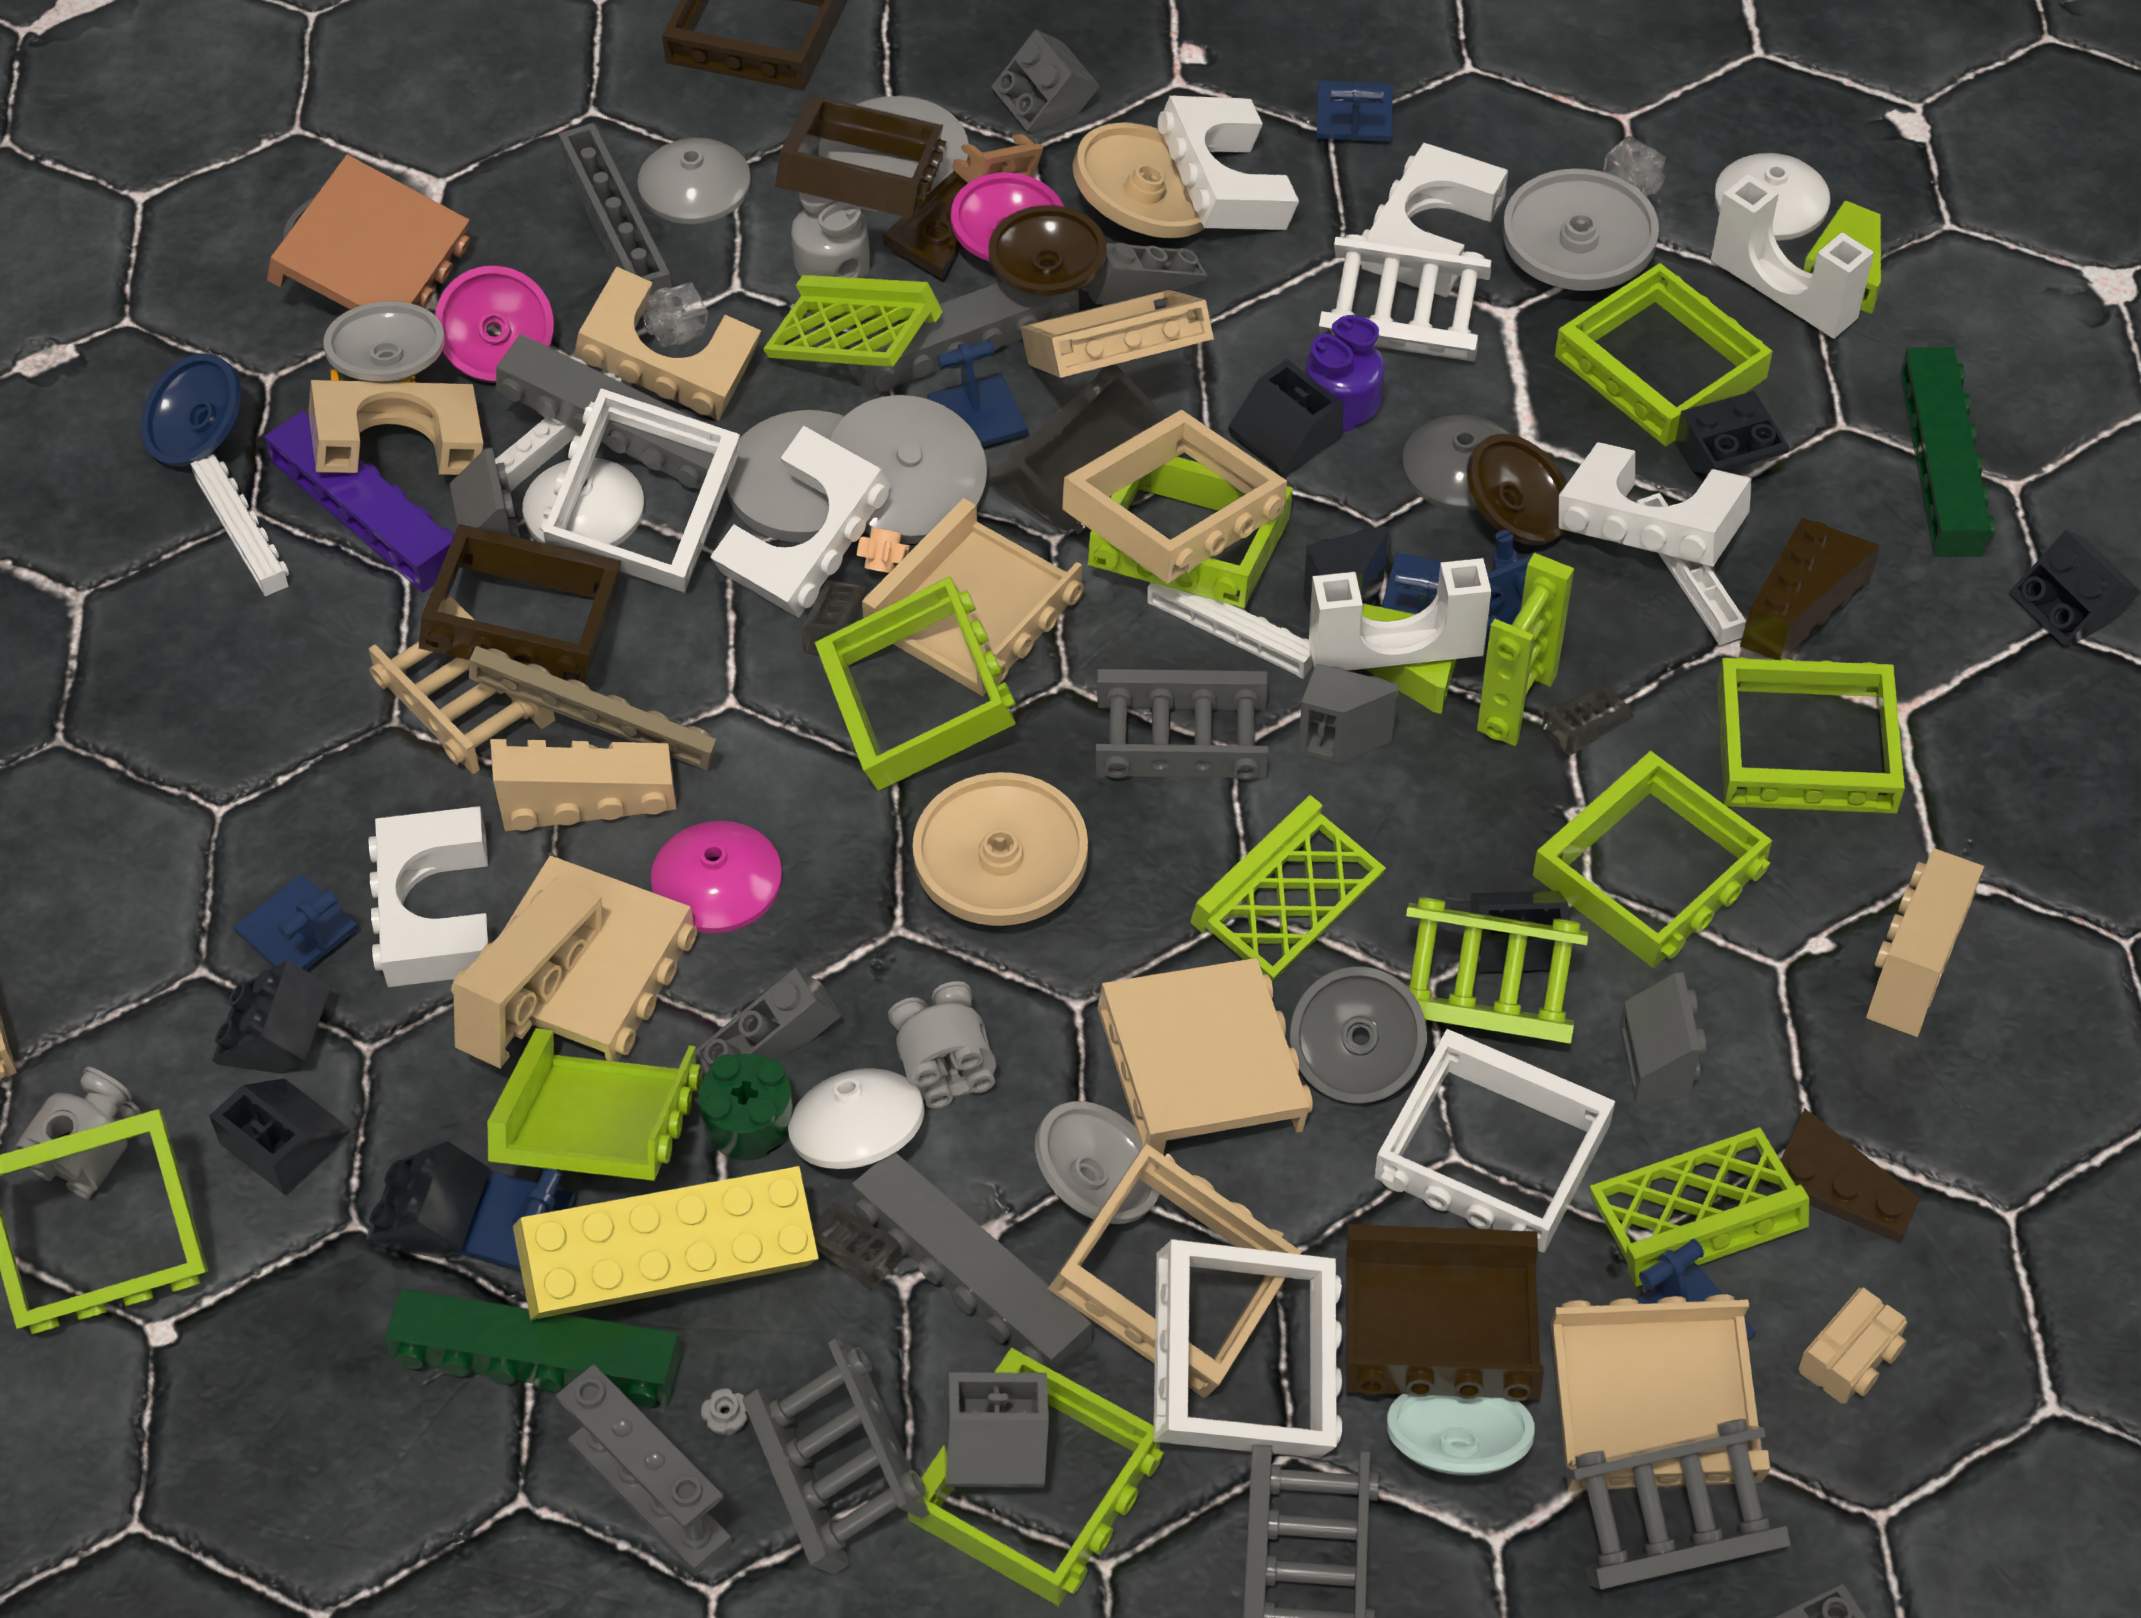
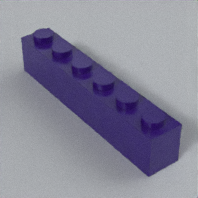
(364, 505)

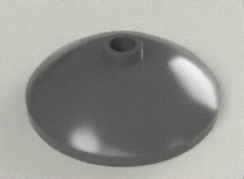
(1438, 459)
(1326, 1027)

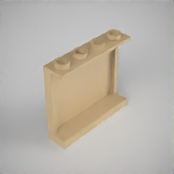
(1011, 587)
(623, 966)
(1202, 1052)
(1652, 1379)

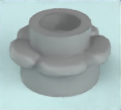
(724, 1423)

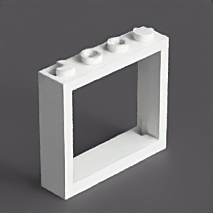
(664, 424)
(1513, 1080)
(1172, 1348)

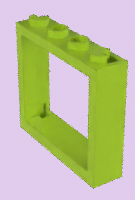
(1626, 390)
(1213, 578)
(888, 627)
(1809, 787)
(1692, 803)
(132, 1290)
(1096, 1414)

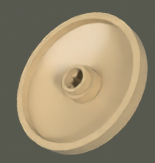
(1135, 181)
(1000, 849)

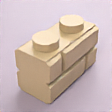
(1854, 1346)

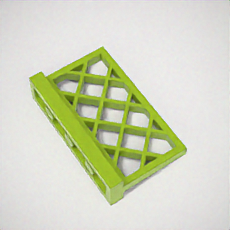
(855, 301)
(1266, 859)
(1717, 1231)

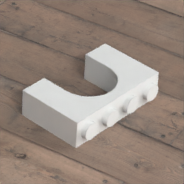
(1435, 181)
(1218, 193)
(1749, 250)
(1692, 530)
(795, 574)
(1446, 630)
(405, 853)

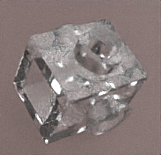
(1636, 165)
(675, 315)

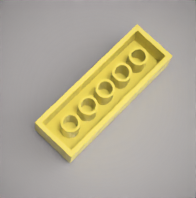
(664, 1242)

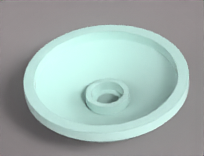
(1460, 1433)

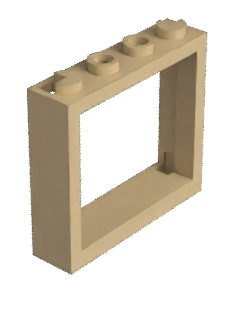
(1116, 333)
(1089, 489)
(1129, 1321)

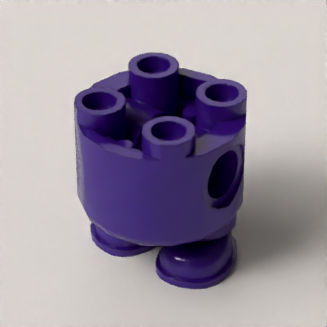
(1350, 367)

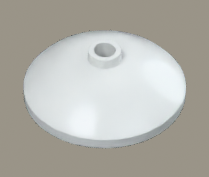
(1801, 190)
(606, 508)
(856, 1118)

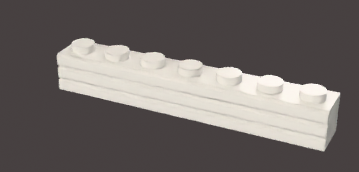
(538, 446)
(241, 524)
(1704, 591)
(1236, 627)

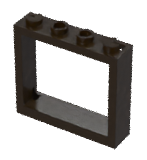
(747, 59)
(852, 182)
(529, 563)

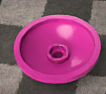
(989, 201)
(486, 299)
(723, 891)

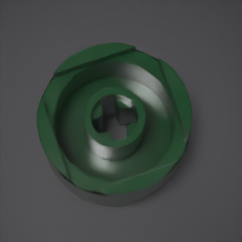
(746, 1105)

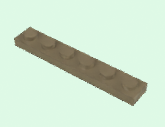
(589, 707)

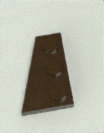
(928, 235)
(1846, 1181)

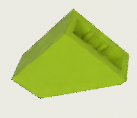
(1864, 228)
(1422, 681)

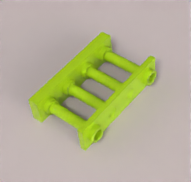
(1526, 649)
(1506, 1013)

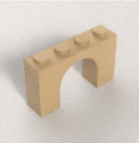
(698, 381)
(438, 410)

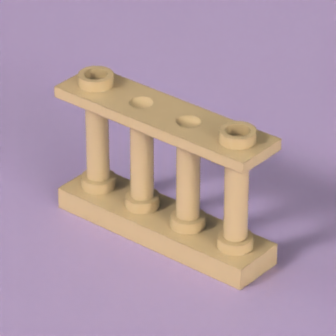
(457, 746)

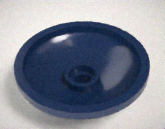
(191, 410)

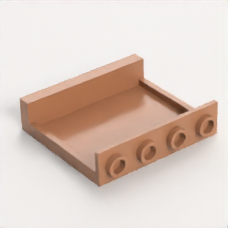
(370, 241)

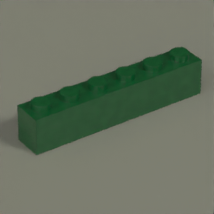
(1946, 452)
(546, 1351)

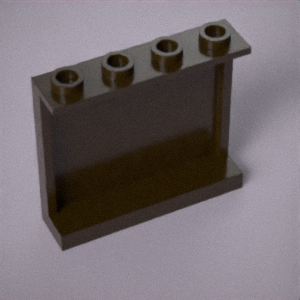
(1442, 1312)

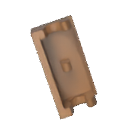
(1016, 159)

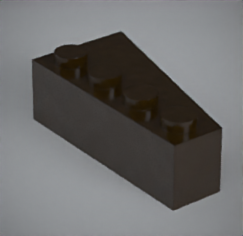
(1806, 584)

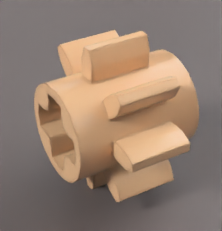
(882, 550)

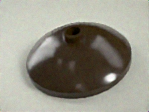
(1047, 250)
(1516, 488)

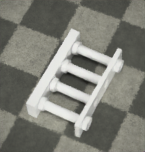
(1418, 334)

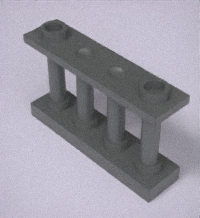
(1181, 690)
(790, 1457)
(645, 1470)
(1267, 1524)
(1708, 1542)

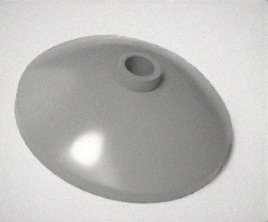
(694, 181)
(384, 341)
(1085, 1154)

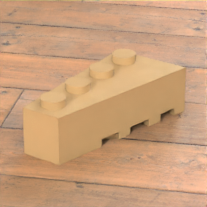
(580, 782)
(1922, 940)
(521, 969)

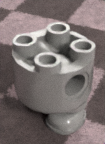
(830, 239)
(943, 1045)
(69, 1114)

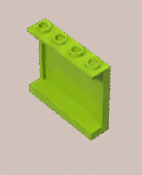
(590, 1112)

